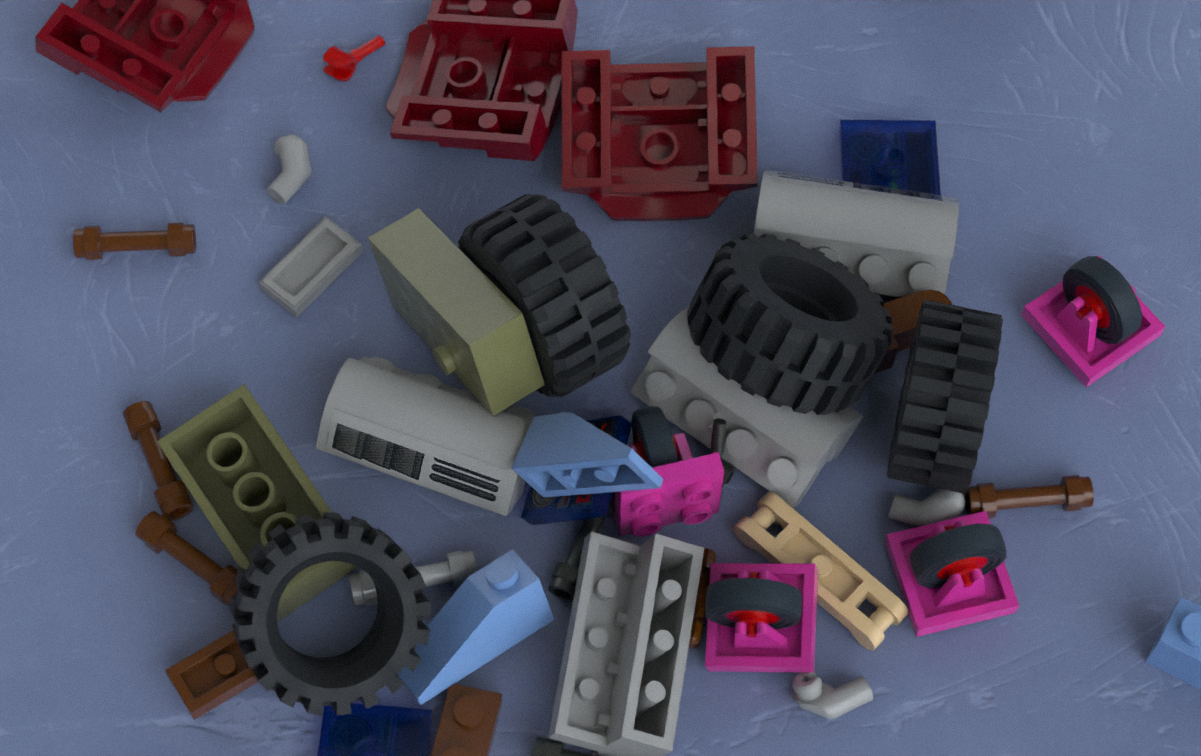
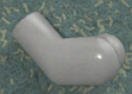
(295, 165)
(935, 508)
(830, 701)

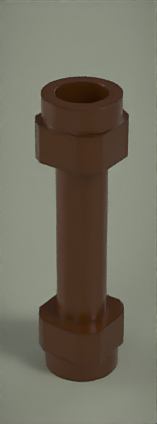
(91, 242)
(1072, 492)
(171, 494)
(160, 534)

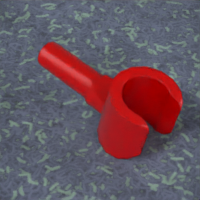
(343, 64)

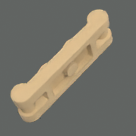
(841, 579)

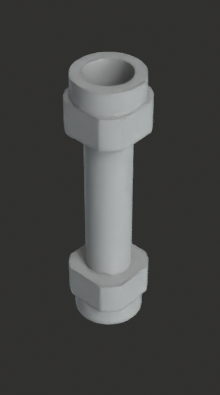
(456, 569)

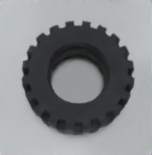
(557, 284)
(789, 324)

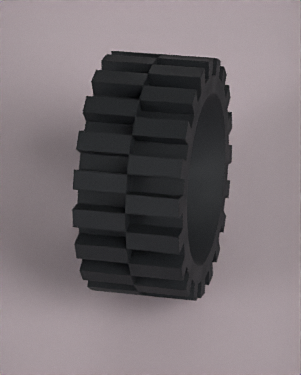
(945, 396)
(364, 668)

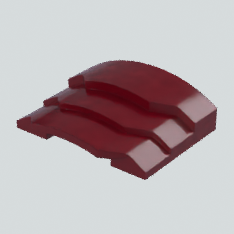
(149, 46)
(484, 75)
(659, 134)

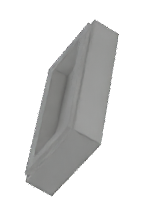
(310, 267)

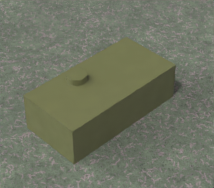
(457, 312)
(249, 486)

